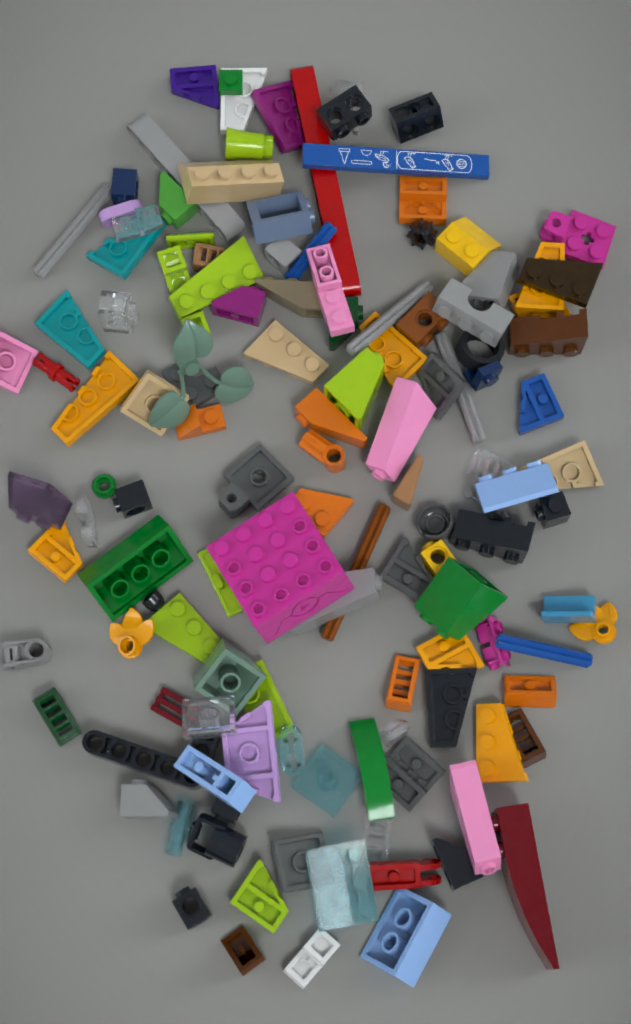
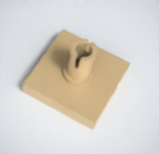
(143, 398)

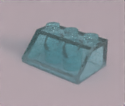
(341, 885)

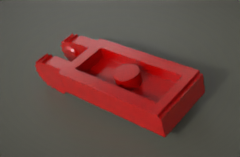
(404, 874)

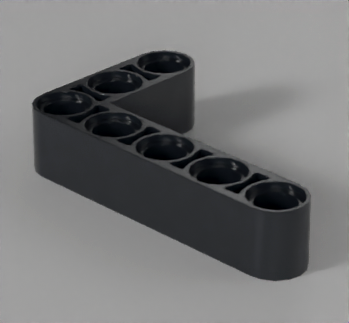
(134, 751)

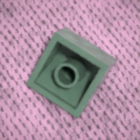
(229, 673)

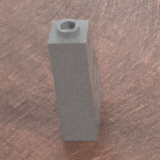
(367, 590)

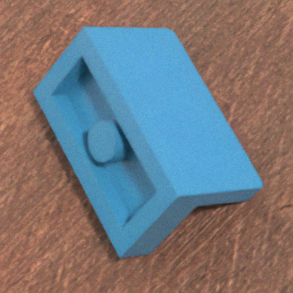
(569, 609)

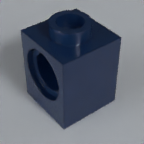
(124, 185)

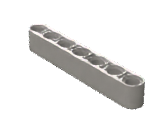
(166, 157)

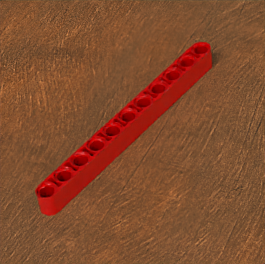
(325, 181)

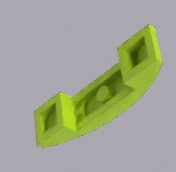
(176, 275)

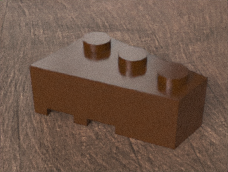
(548, 336)

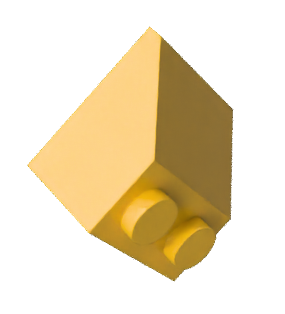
(465, 245)

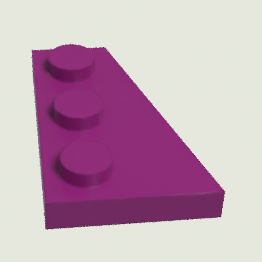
(280, 116)

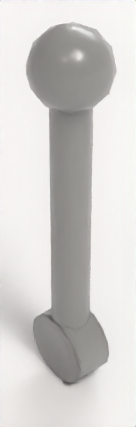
(469, 494)

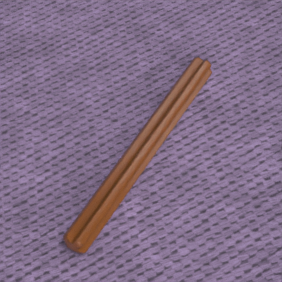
(361, 559)

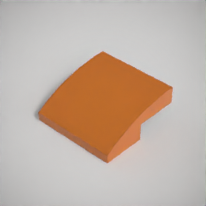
(422, 199)

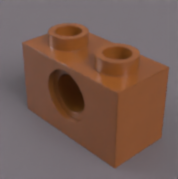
(410, 326)

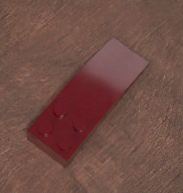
(524, 878)

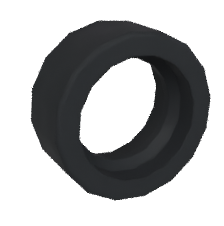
(472, 361)

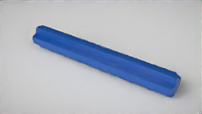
(543, 650)

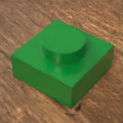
(230, 82)

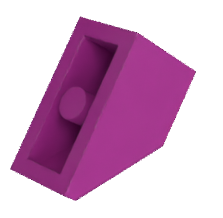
(241, 305)

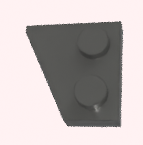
(441, 383)
(407, 571)

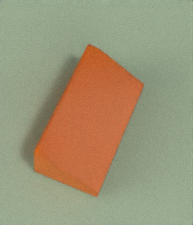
(529, 691)

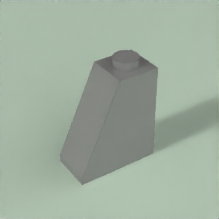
(492, 280)

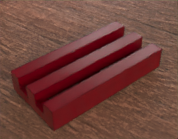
(160, 700)

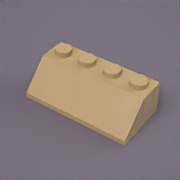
(230, 180)

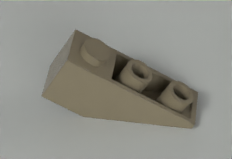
(293, 295)

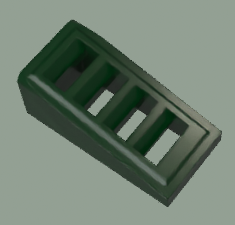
(44, 698)

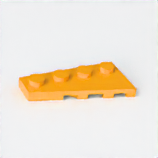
(101, 394)

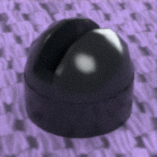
(154, 601)

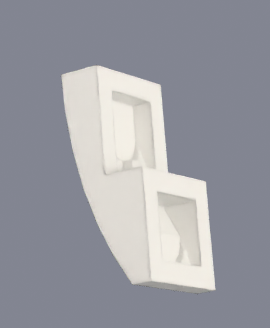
(311, 958)

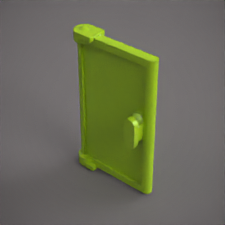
(226, 596)

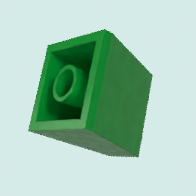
(458, 600)

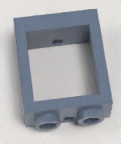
(280, 217)

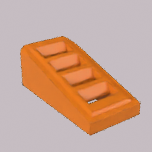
(400, 699)

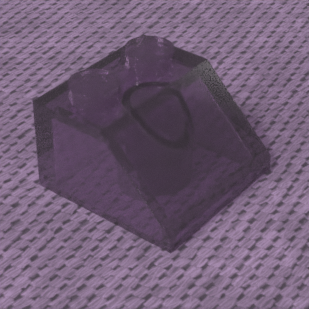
(37, 502)

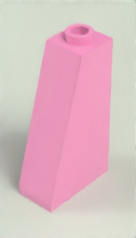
(399, 429)
(474, 817)

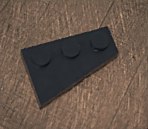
(446, 703)

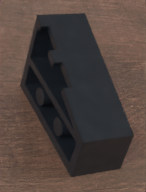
(492, 536)

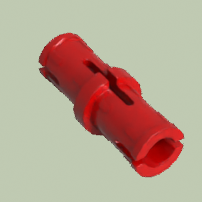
(56, 372)

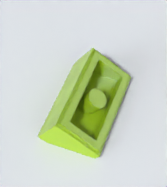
(188, 239)

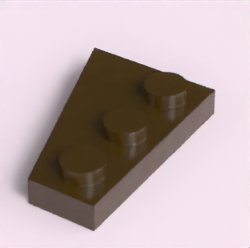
(561, 279)

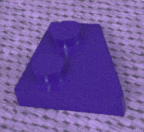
(196, 84)

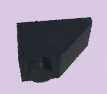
(455, 863)

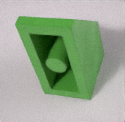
(173, 203)

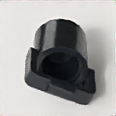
(224, 843)

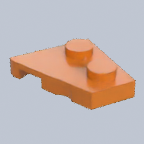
(324, 508)

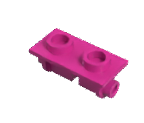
(487, 633)

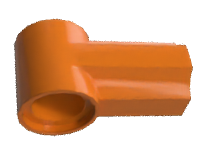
(322, 449)

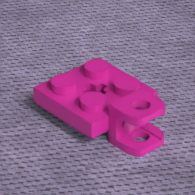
(570, 230)

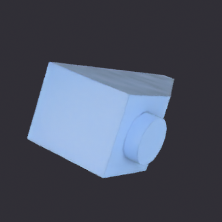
(215, 778)

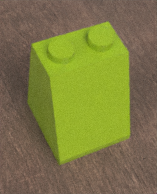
(357, 386)

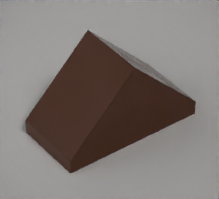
(243, 950)

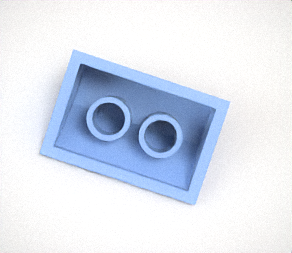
(515, 486)
(406, 936)

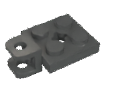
(245, 491)

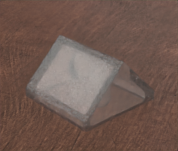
(209, 717)

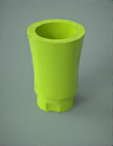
(247, 145)

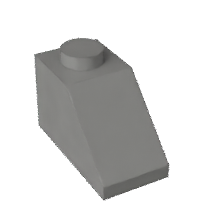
(144, 802)

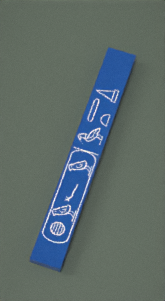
(395, 161)

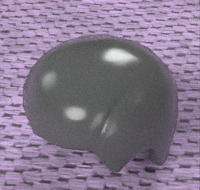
(435, 522)

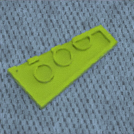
(224, 274)

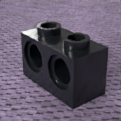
(340, 109)
(416, 117)

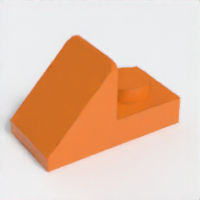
(201, 422)

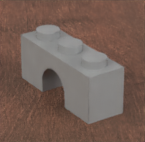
(485, 325)

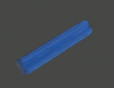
(302, 263)

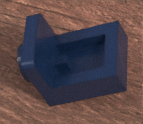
(485, 376)

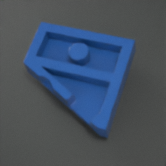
(537, 405)

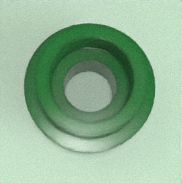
(99, 481)

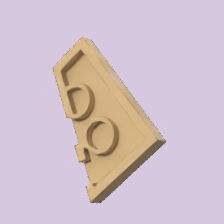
(285, 352)
(572, 467)

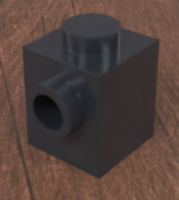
(552, 510)

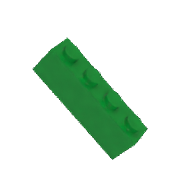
(135, 567)

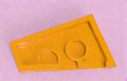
(534, 300)
(399, 354)
(495, 746)

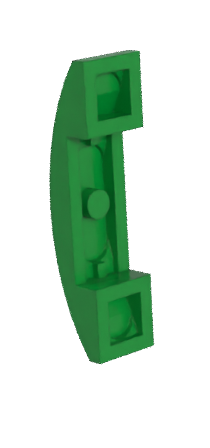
(372, 769)

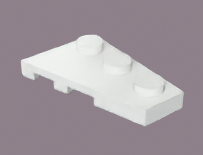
(237, 109)

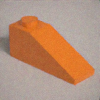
(326, 419)

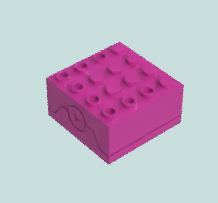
(279, 568)

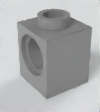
(281, 254)

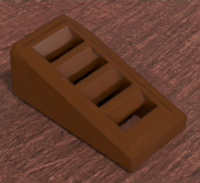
(535, 756)

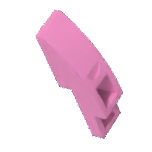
(330, 290)

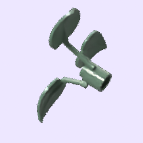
(189, 345)

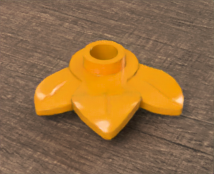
(605, 618)
(131, 630)

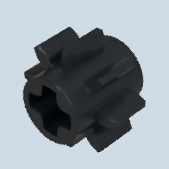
(421, 240)

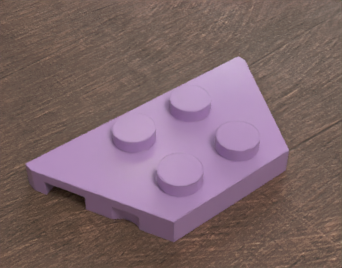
(254, 752)

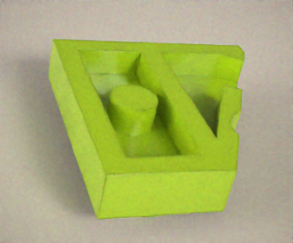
(261, 899)

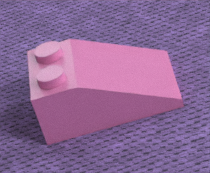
(15, 362)

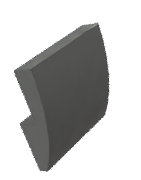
(411, 773)

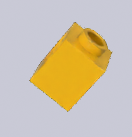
(433, 548)

